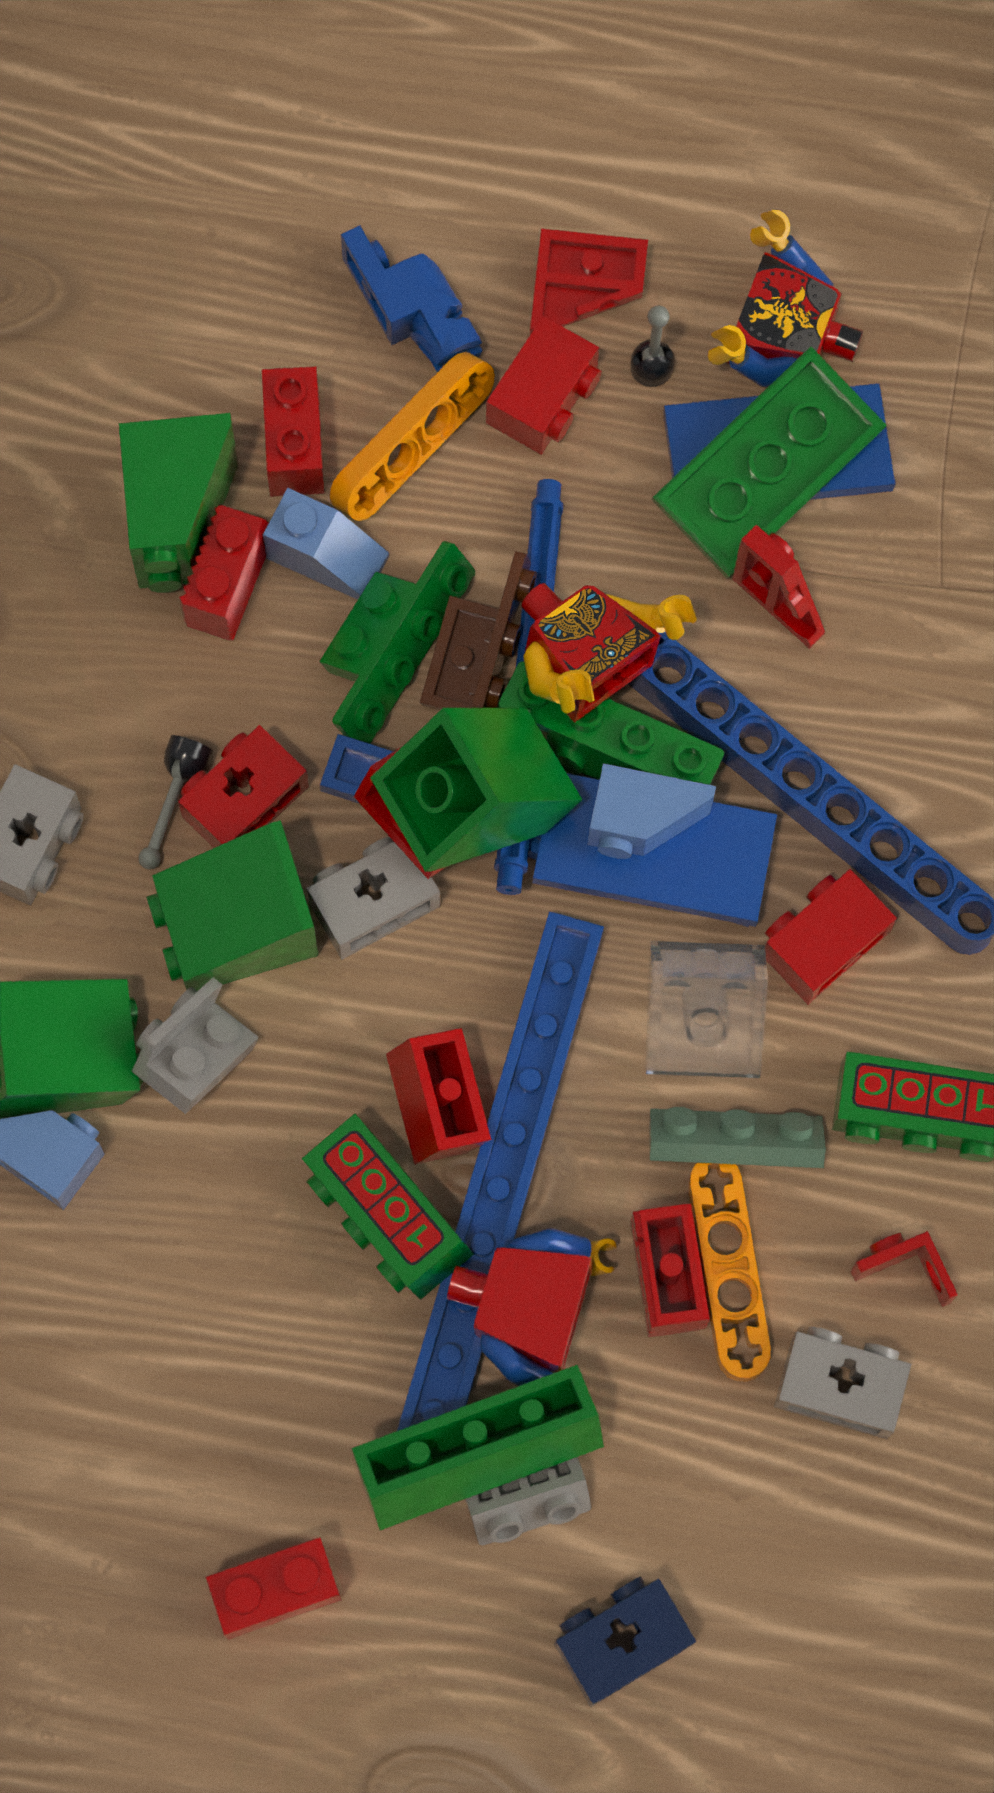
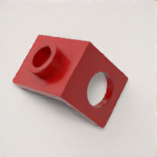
(895, 1250)

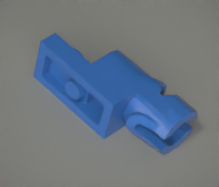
(410, 299)

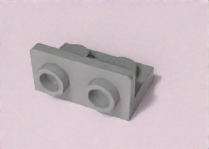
(192, 1047)
(530, 1502)

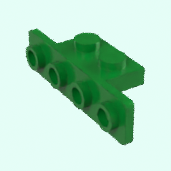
(389, 638)
(614, 737)

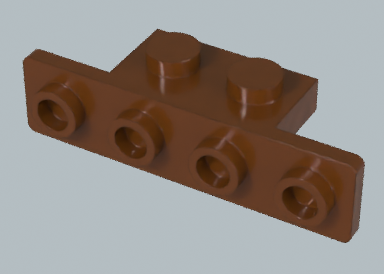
(474, 646)

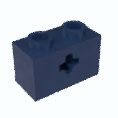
(658, 1638)

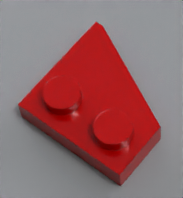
(585, 275)
(774, 580)

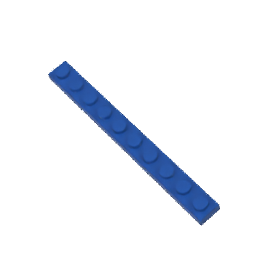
(509, 1159)

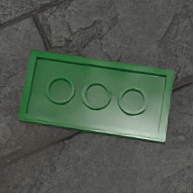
(769, 460)

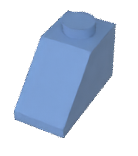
(322, 544)
(643, 810)
(50, 1153)

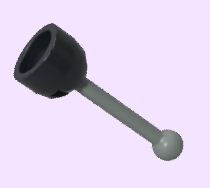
(656, 355)
(183, 760)

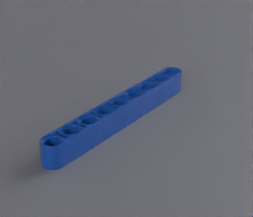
(826, 791)

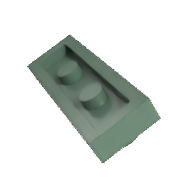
(736, 1138)

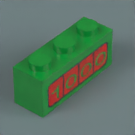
(915, 1105)
(385, 1208)

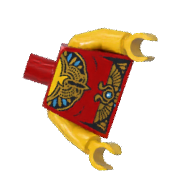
(594, 643)

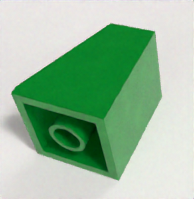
(171, 485)
(474, 785)
(234, 910)
(66, 1045)

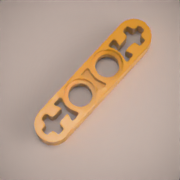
(357, 488)
(737, 1266)

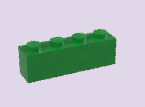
(478, 1447)

